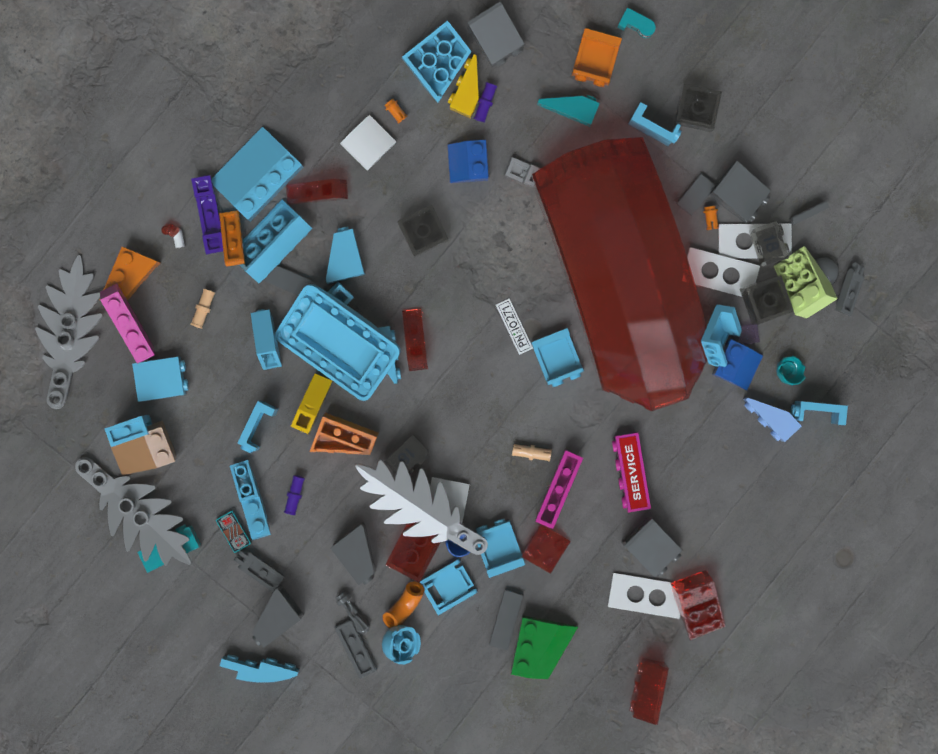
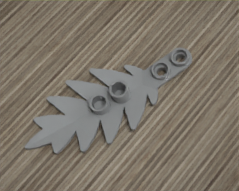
(69, 329)
(417, 506)
(137, 514)

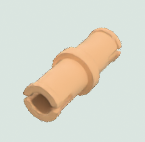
(202, 308)
(531, 452)

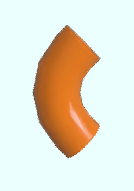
(405, 605)

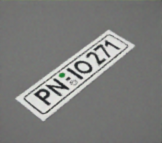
(514, 326)

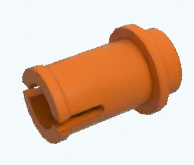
(395, 110)
(711, 216)

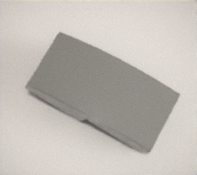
(520, 171)

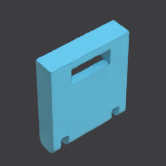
(451, 584)

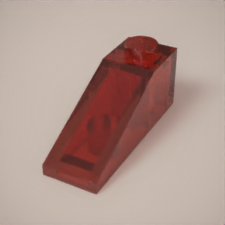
(317, 191)
(415, 340)

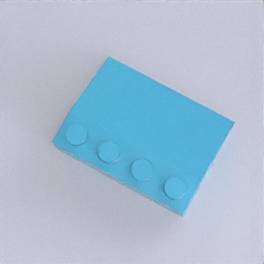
(256, 174)

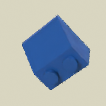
(468, 161)
(741, 364)

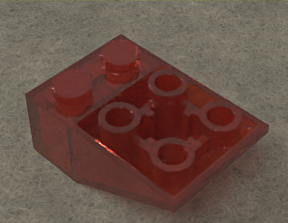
(698, 604)

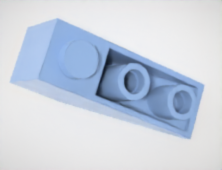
(779, 421)

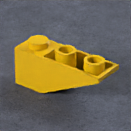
(467, 96)
(311, 404)

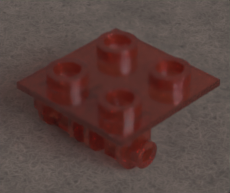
(545, 548)

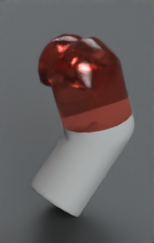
(175, 232)

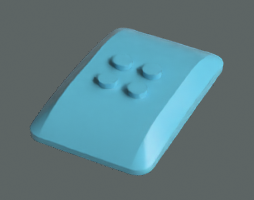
(338, 342)

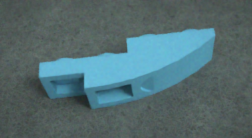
(250, 499)
(267, 671)

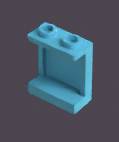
(652, 129)
(721, 325)
(557, 357)
(160, 379)
(839, 412)
(252, 424)
(128, 430)
(502, 550)

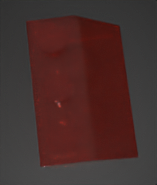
(412, 555)
(649, 690)

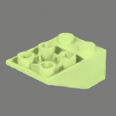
(805, 283)

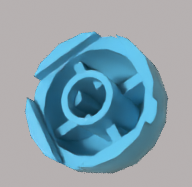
(401, 644)

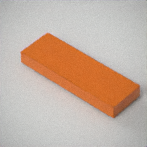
(232, 238)

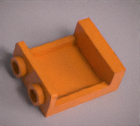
(596, 57)

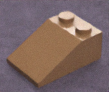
(146, 451)

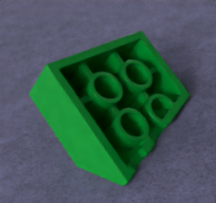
(540, 647)

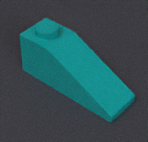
(576, 108)

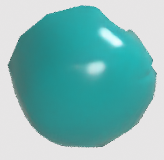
(791, 370)

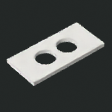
(727, 240)
(747, 271)
(619, 599)

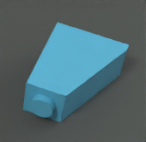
(344, 257)
(265, 339)

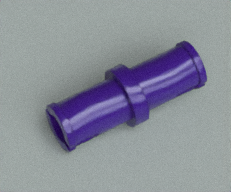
(485, 102)
(294, 495)

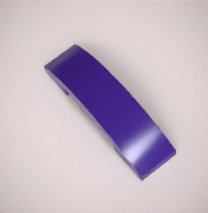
(208, 214)

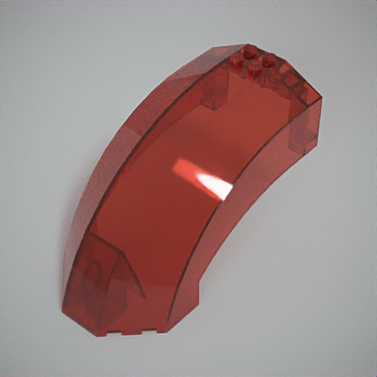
(625, 270)

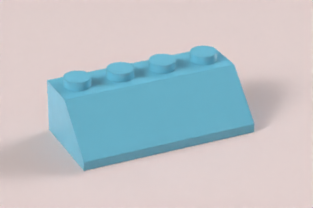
(272, 240)

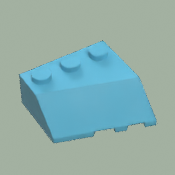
(437, 59)

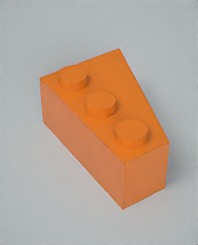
(130, 271)
(343, 437)

